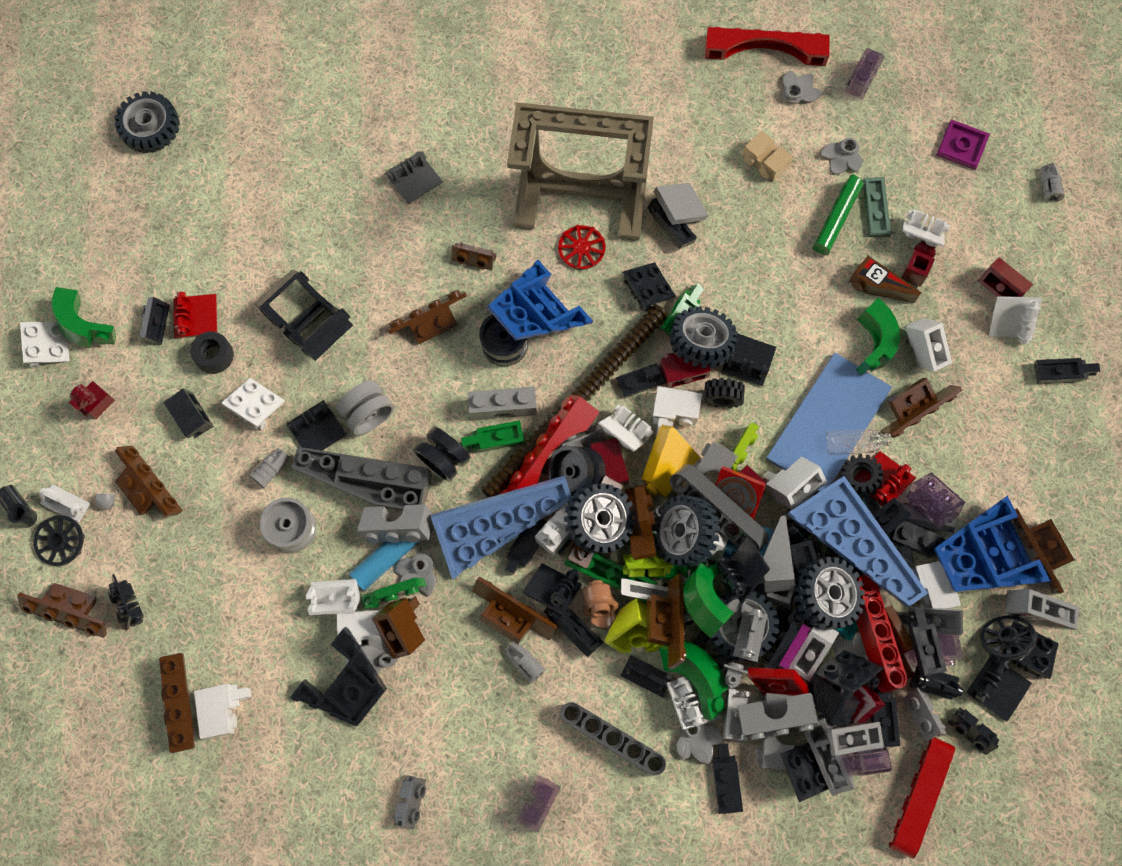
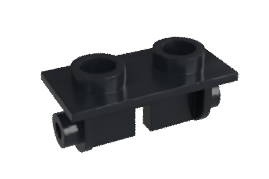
(646, 676)
(937, 684)
(981, 738)

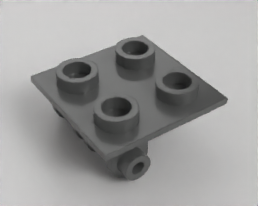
(413, 177)

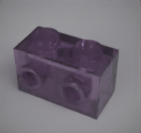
(935, 499)

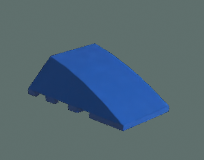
(532, 309)
(989, 553)

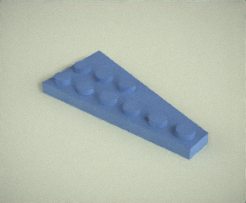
(488, 524)
(851, 531)

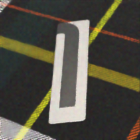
(642, 590)

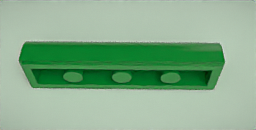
(838, 215)
(607, 571)

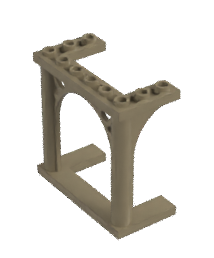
(625, 184)

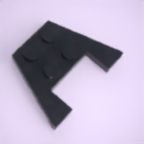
(353, 690)

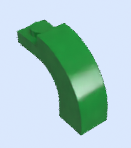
(81, 332)
(885, 333)
(702, 600)
(704, 675)

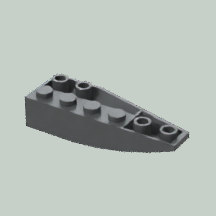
(366, 478)

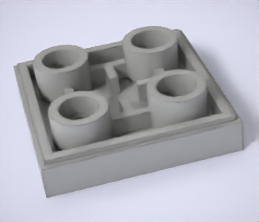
(680, 203)

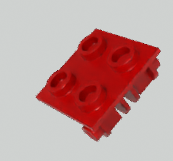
(194, 314)
(894, 482)

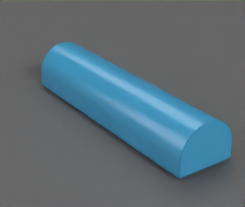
(380, 562)

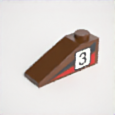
(879, 281)

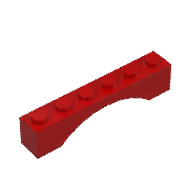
(806, 47)
(572, 419)

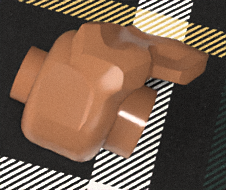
(600, 604)

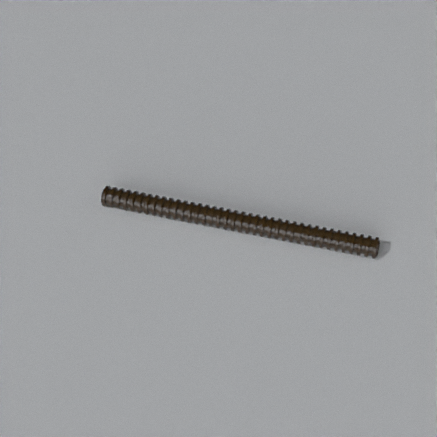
(586, 389)

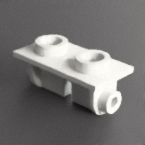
(63, 502)

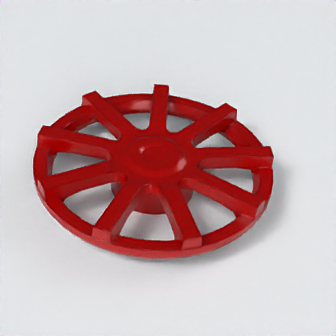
(581, 246)

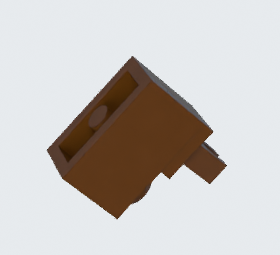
(398, 627)

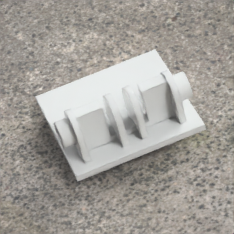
(932, 236)
(1015, 317)
(43, 343)
(253, 403)
(630, 438)
(687, 703)

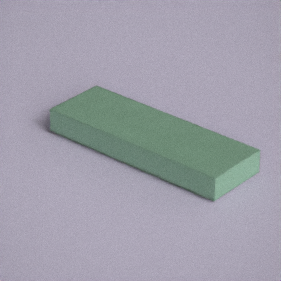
(876, 207)

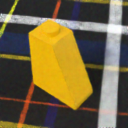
(666, 457)

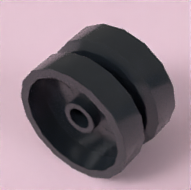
(496, 348)
(441, 453)
(578, 464)

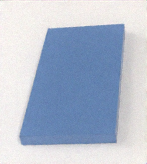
(836, 402)

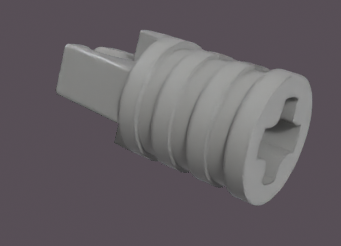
(1051, 183)
(269, 467)
(525, 662)

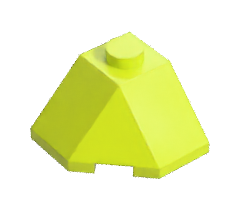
(630, 629)

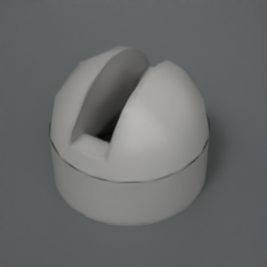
(105, 501)

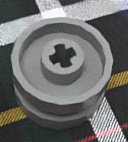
(365, 407)
(277, 517)

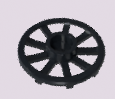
(59, 540)
(1008, 637)

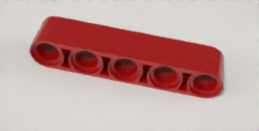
(883, 641)
(923, 798)

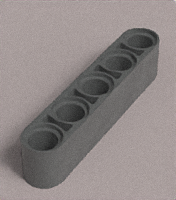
(733, 521)
(624, 739)

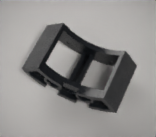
(323, 336)

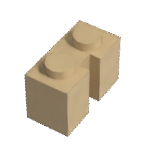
(766, 156)

